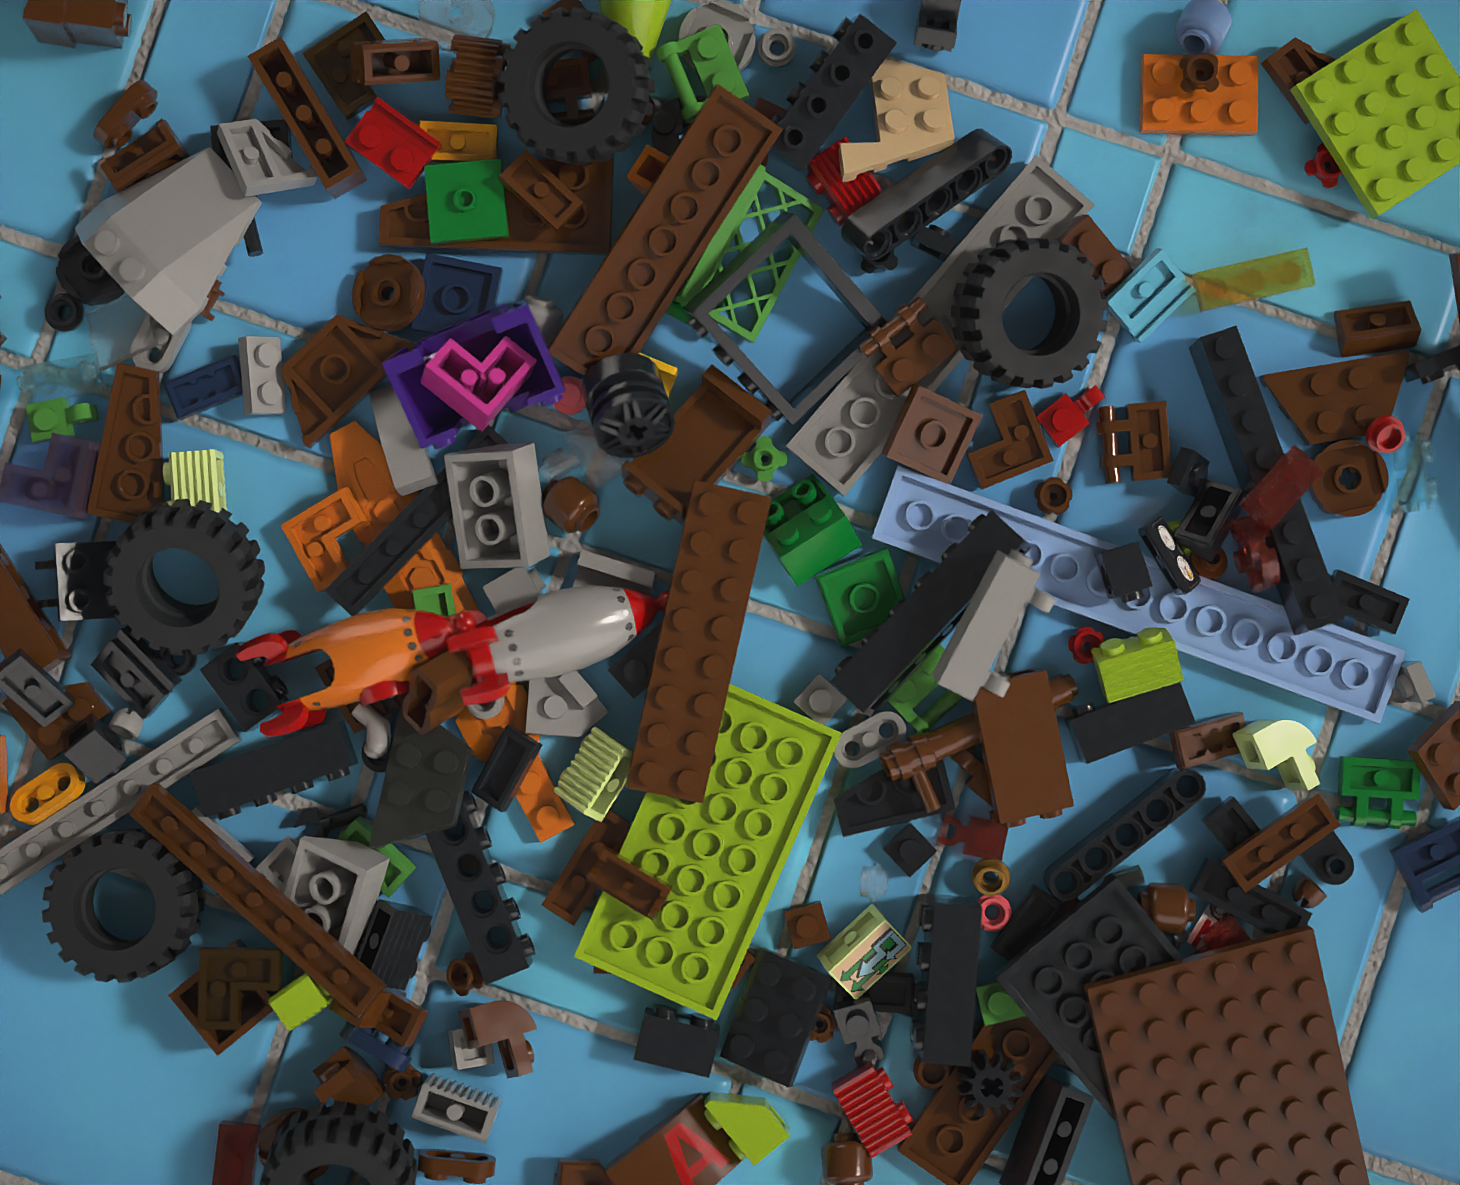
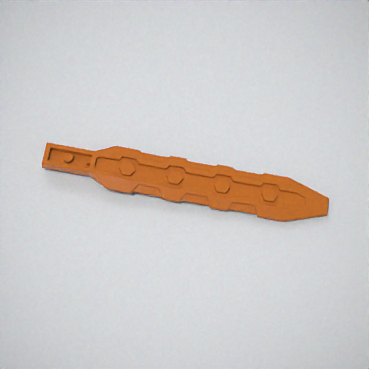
(364, 469)

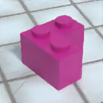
(478, 388)

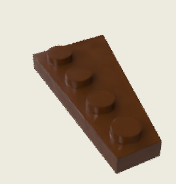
(131, 448)

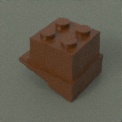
(79, 22)

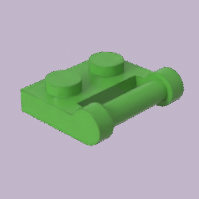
(712, 63)
(916, 689)

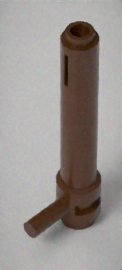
(924, 750)

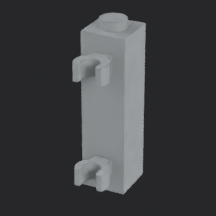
(987, 623)

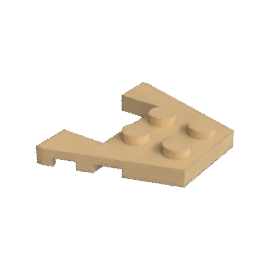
(909, 119)

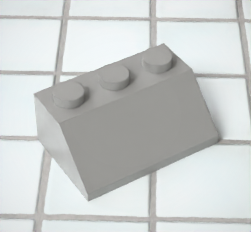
(497, 506)
(337, 886)

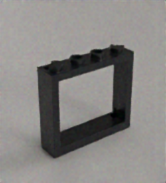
(784, 226)

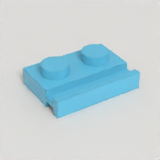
(1149, 295)

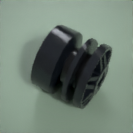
(627, 405)

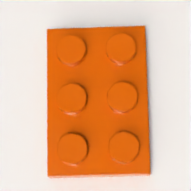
(1226, 111)

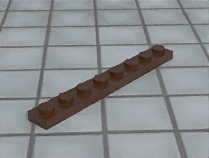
(257, 900)

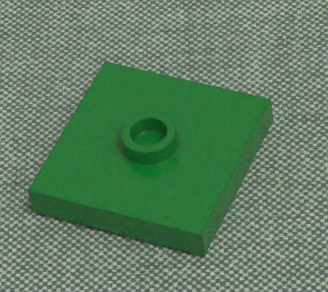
(466, 201)
(859, 594)

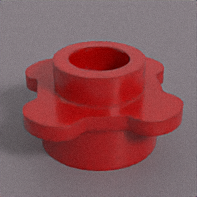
(1316, 167)

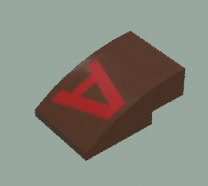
(677, 1152)

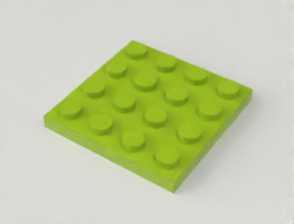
(1388, 113)

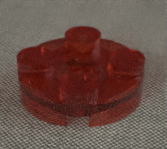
(1253, 554)

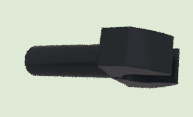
(331, 821)

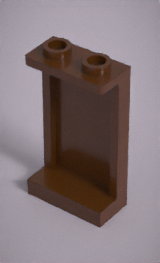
(706, 442)
(1022, 749)

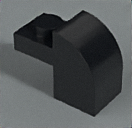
(937, 24)

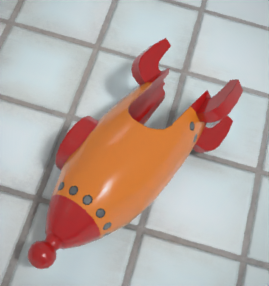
(369, 654)

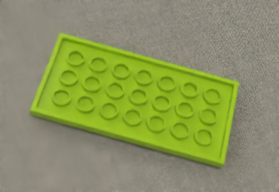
(715, 856)

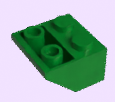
(808, 530)

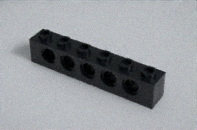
(492, 959)

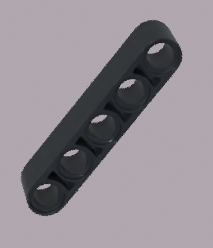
(926, 194)
(1142, 831)

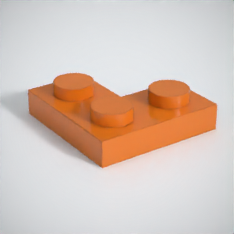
(315, 536)

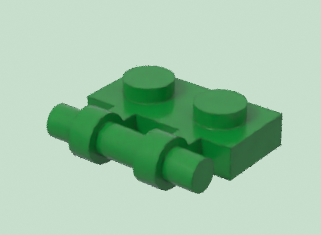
(1378, 779)

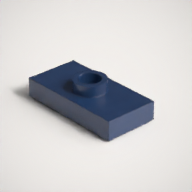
(205, 387)

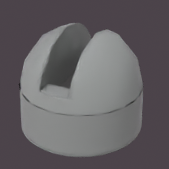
(126, 724)

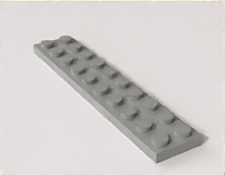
(861, 411)

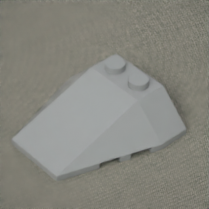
(171, 235)

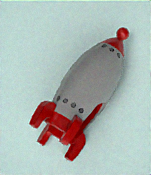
(551, 636)

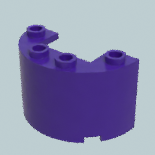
(431, 417)

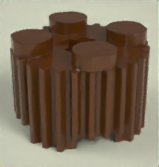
(474, 76)

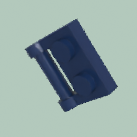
(1427, 857)

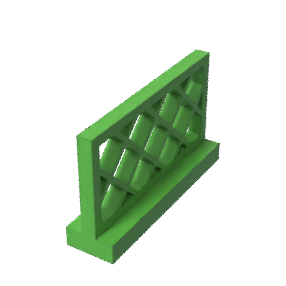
(712, 256)

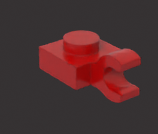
(1066, 418)

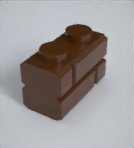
(395, 61)

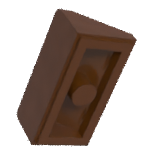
(1376, 328)

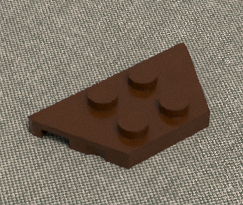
(336, 373)
(1339, 397)

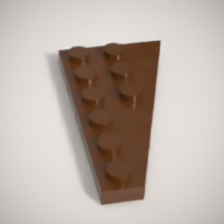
(586, 233)

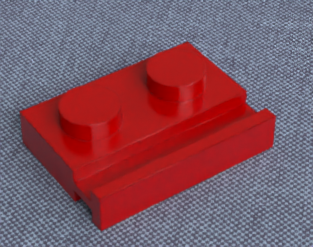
(393, 143)

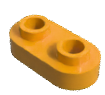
(49, 792)

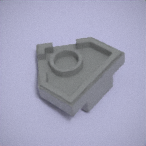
(562, 706)

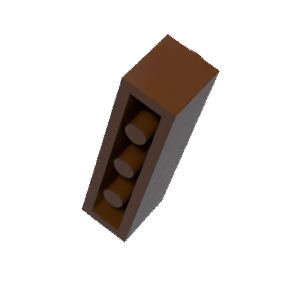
(307, 117)
(24, 623)

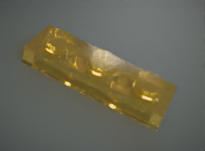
(1253, 280)

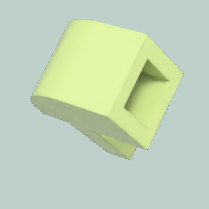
(1280, 745)

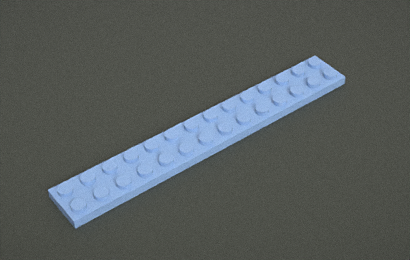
(1207, 623)

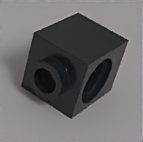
(1124, 572)
(94, 749)

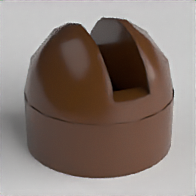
(1309, 892)

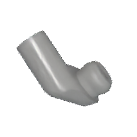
(377, 730)

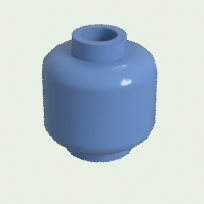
(1203, 26)

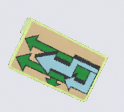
(863, 951)

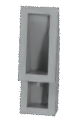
(407, 462)

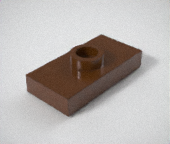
(1206, 740)

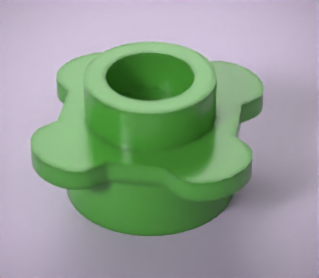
(775, 459)

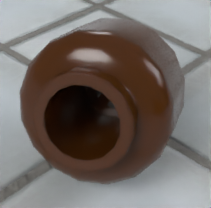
(570, 504)
(1167, 906)
(846, 1161)

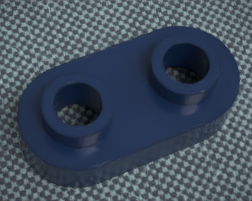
(387, 1052)

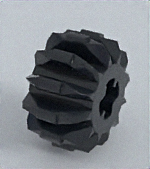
(989, 1097)

